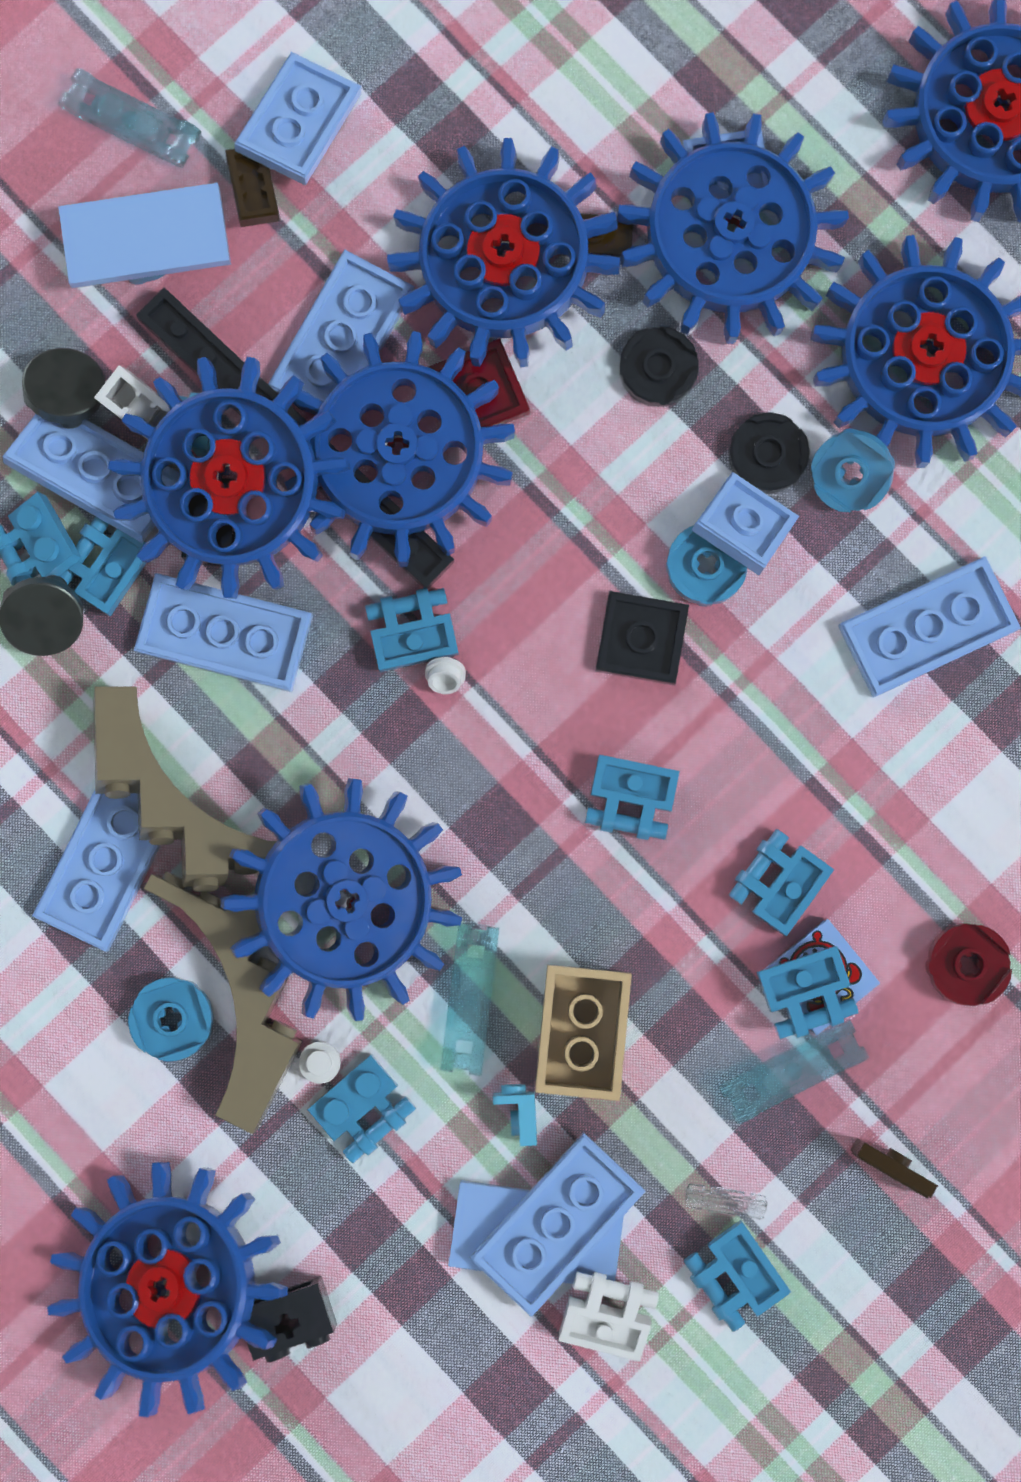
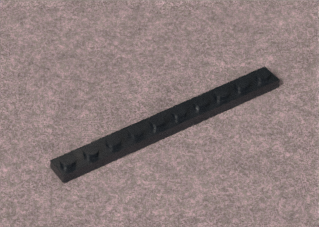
(193, 340)

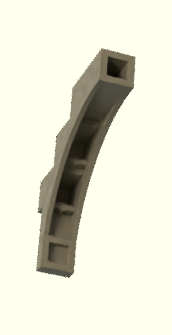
(164, 814)
(261, 1048)

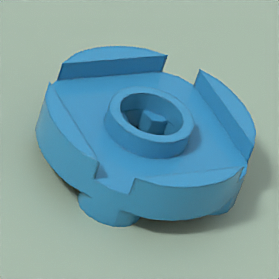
(851, 447)
(693, 585)
(160, 1040)

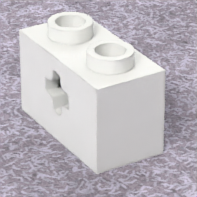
(130, 395)

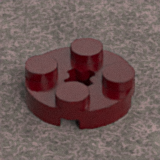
(945, 965)

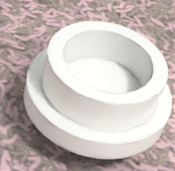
(445, 675)
(319, 1062)

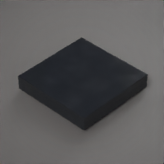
(642, 638)

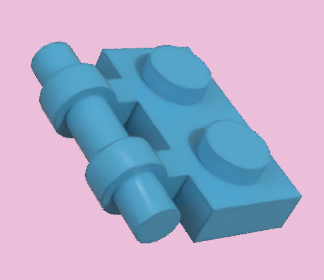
(44, 538)
(113, 569)
(413, 641)
(633, 784)
(790, 891)
(803, 980)
(355, 1097)
(748, 1269)

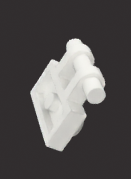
(605, 1327)

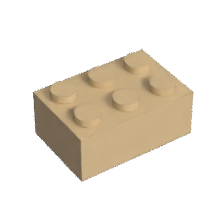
(583, 1032)

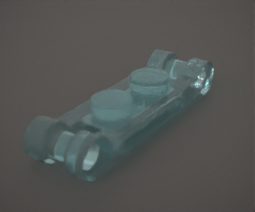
(129, 118)
(470, 999)
(793, 1071)

